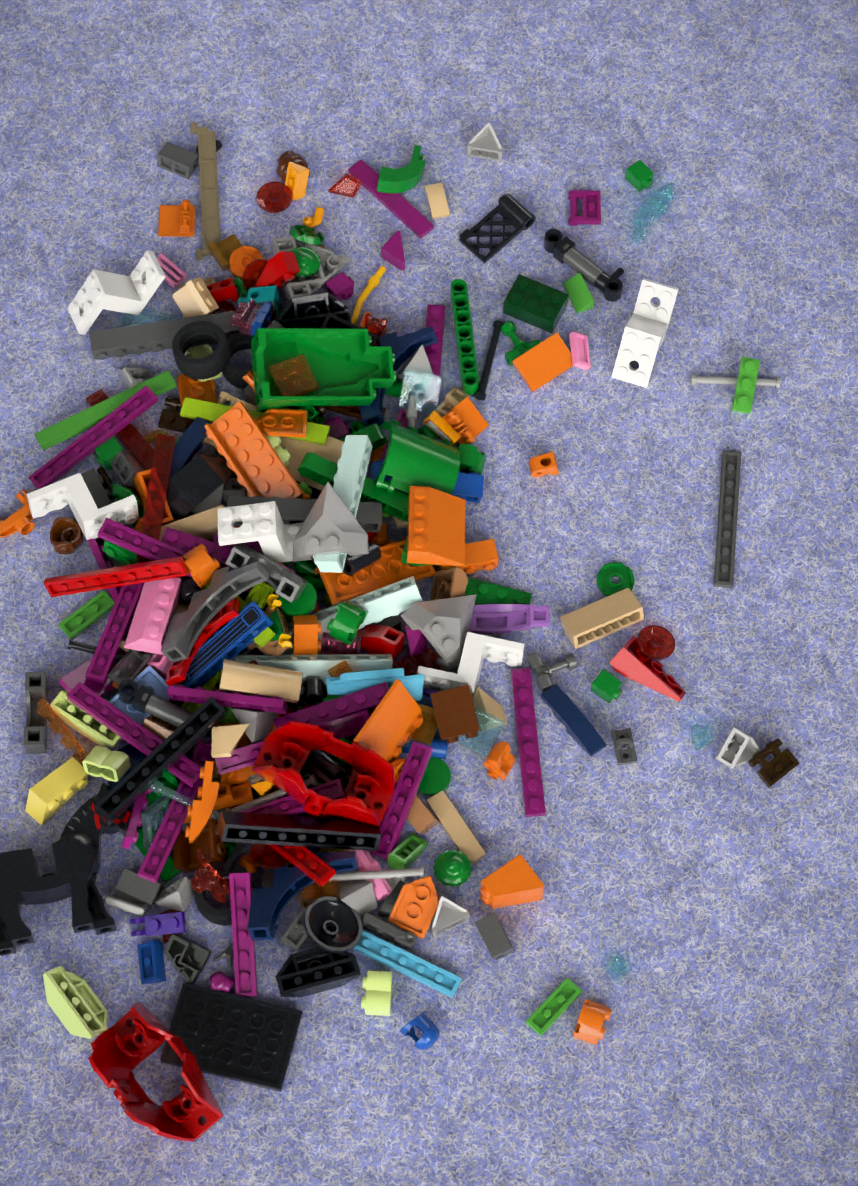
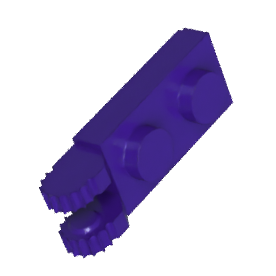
(160, 924)

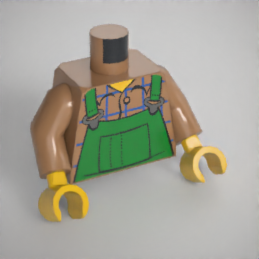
(282, 640)

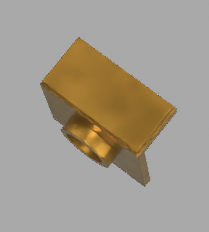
(222, 250)
(427, 730)

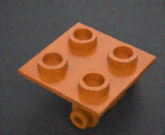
(177, 220)
(466, 421)

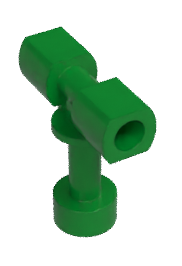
(520, 347)

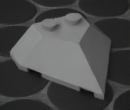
(309, 285)
(329, 529)
(444, 625)

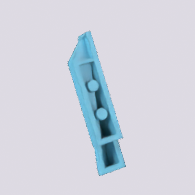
(357, 681)

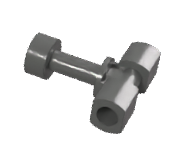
(544, 670)

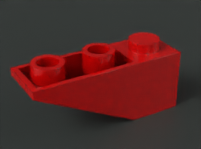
(279, 270)
(382, 639)

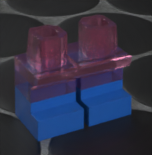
(252, 316)

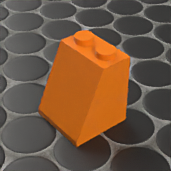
(511, 885)

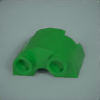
(471, 459)
(346, 622)

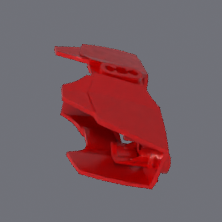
(370, 777)
(119, 1052)

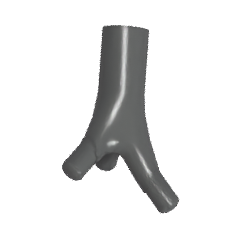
(228, 954)

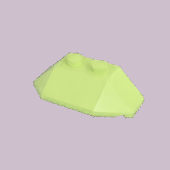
(83, 722)
(75, 1003)

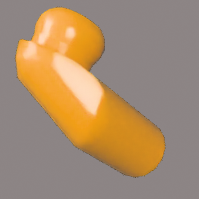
(315, 220)

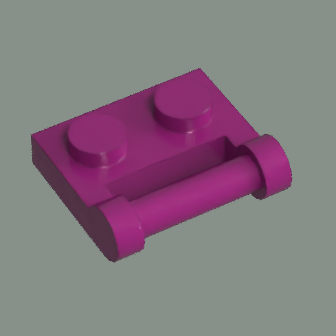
(590, 207)

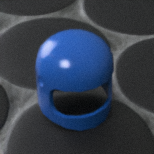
(429, 1029)

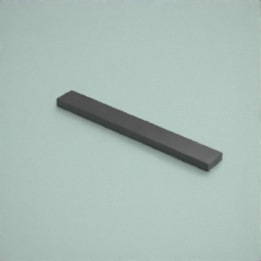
(727, 519)

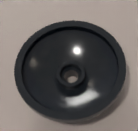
(338, 918)

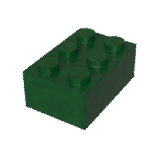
(535, 303)

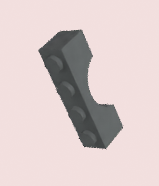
(282, 580)
(36, 727)

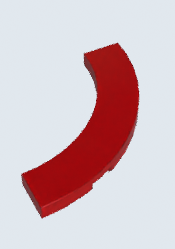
(179, 669)

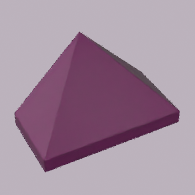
(415, 641)

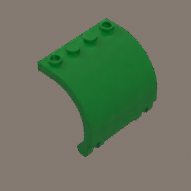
(417, 461)

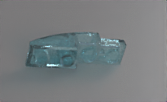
(651, 209)

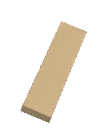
(455, 827)

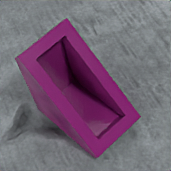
(393, 251)

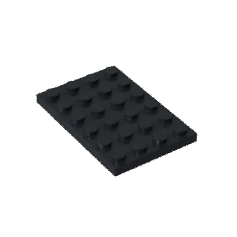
(234, 1036)

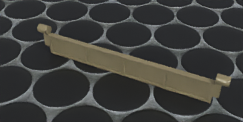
(208, 188)

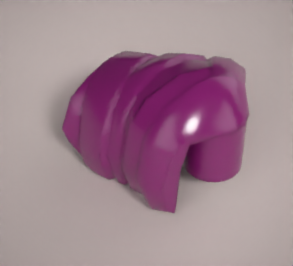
(221, 982)

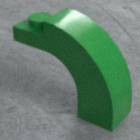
(404, 178)

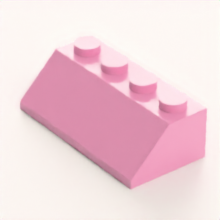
(153, 615)

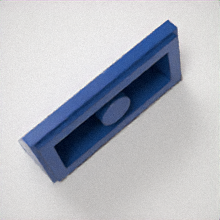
(151, 962)

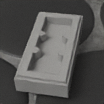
(126, 902)

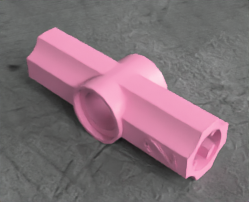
(367, 863)

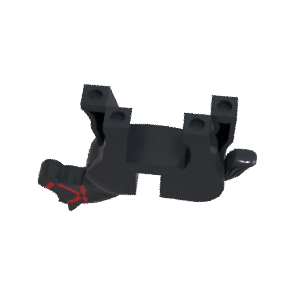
(77, 867)

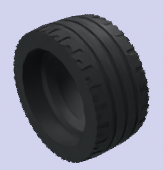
(196, 333)
(237, 342)
(214, 915)

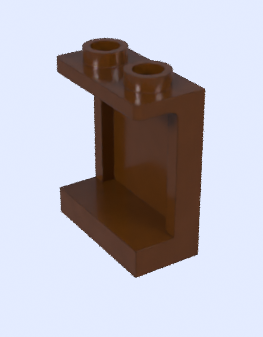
(455, 713)
(208, 842)

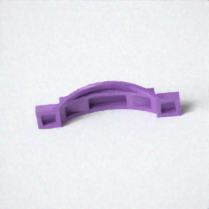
(508, 618)

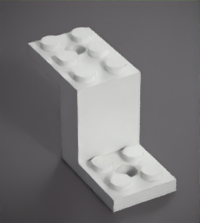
(116, 292)
(645, 332)
(76, 494)
(262, 524)
(474, 651)

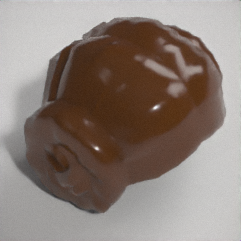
(284, 159)
(65, 535)

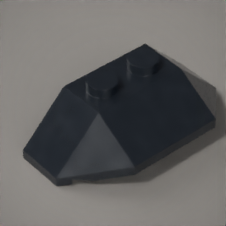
(311, 311)
(196, 483)
(316, 972)

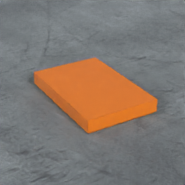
(544, 362)

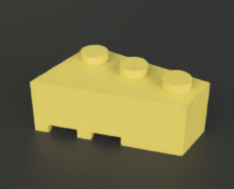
(55, 790)

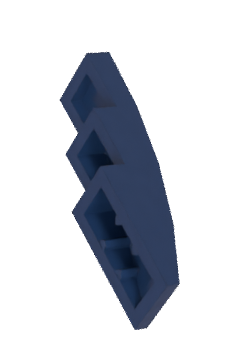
(188, 445)
(573, 719)

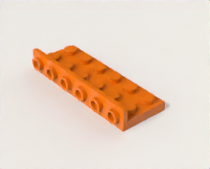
(251, 455)
(375, 576)

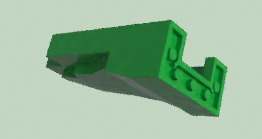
(339, 359)

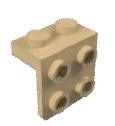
(195, 299)

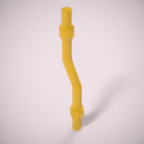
(372, 283)

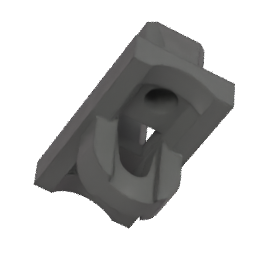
(621, 739)

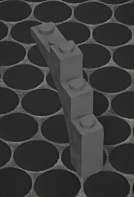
(205, 604)

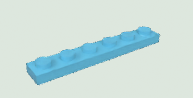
(408, 964)

